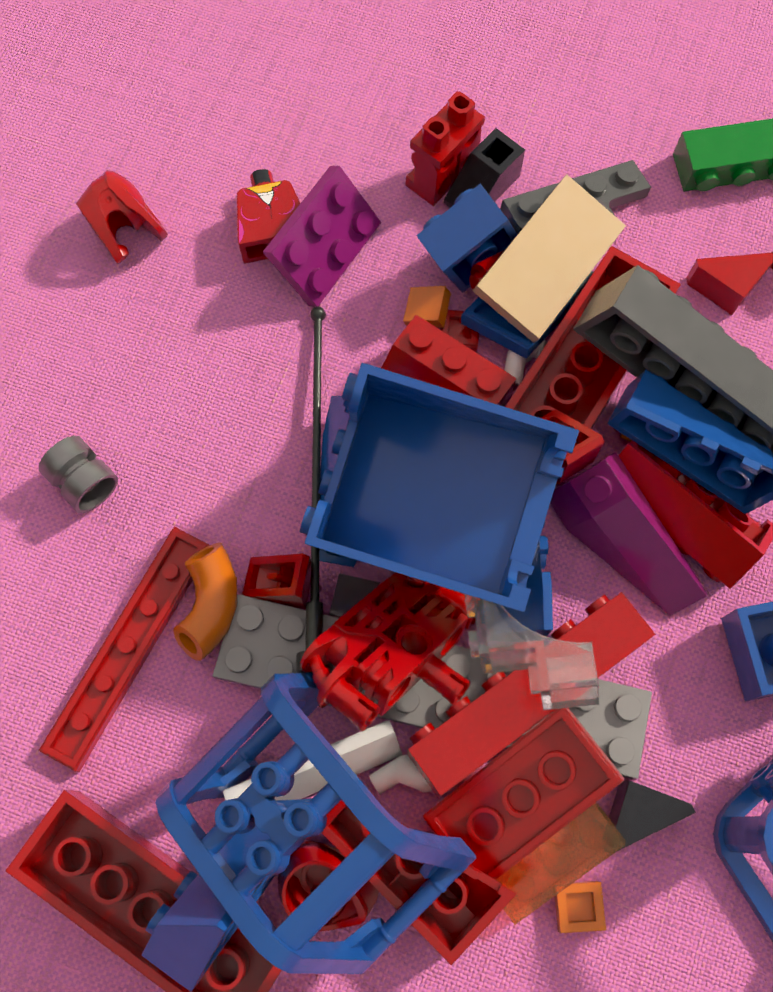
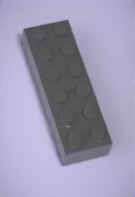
(657, 331)

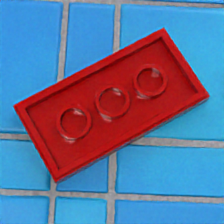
(526, 793)

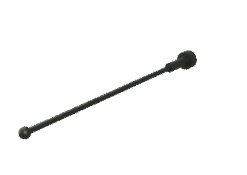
(314, 608)

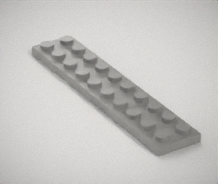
(270, 634)

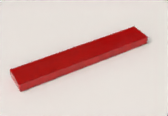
(122, 653)

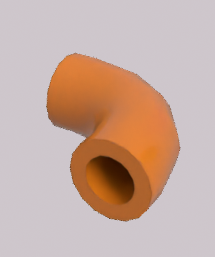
(214, 602)

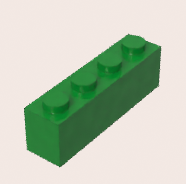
(725, 155)

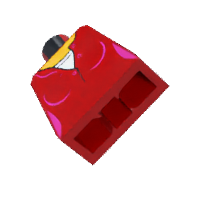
(262, 213)

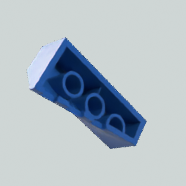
(695, 442)

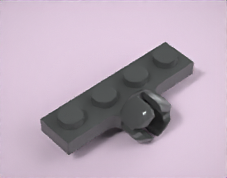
(609, 186)

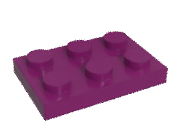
(322, 236)

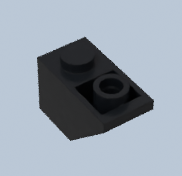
(492, 163)

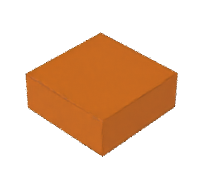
(428, 303)
(580, 908)

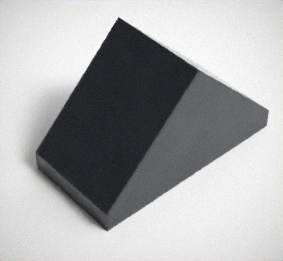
(643, 811)

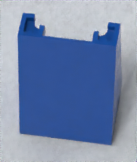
(439, 486)

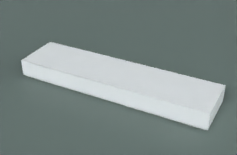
(359, 751)

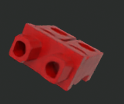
(444, 147)

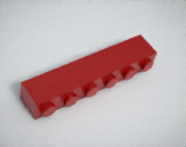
(508, 708)

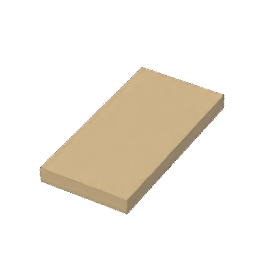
(549, 258)

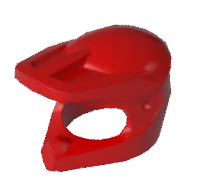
(116, 203)
(307, 870)

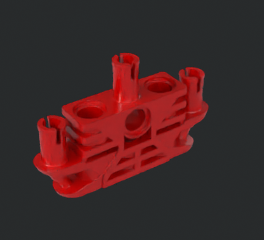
(388, 647)

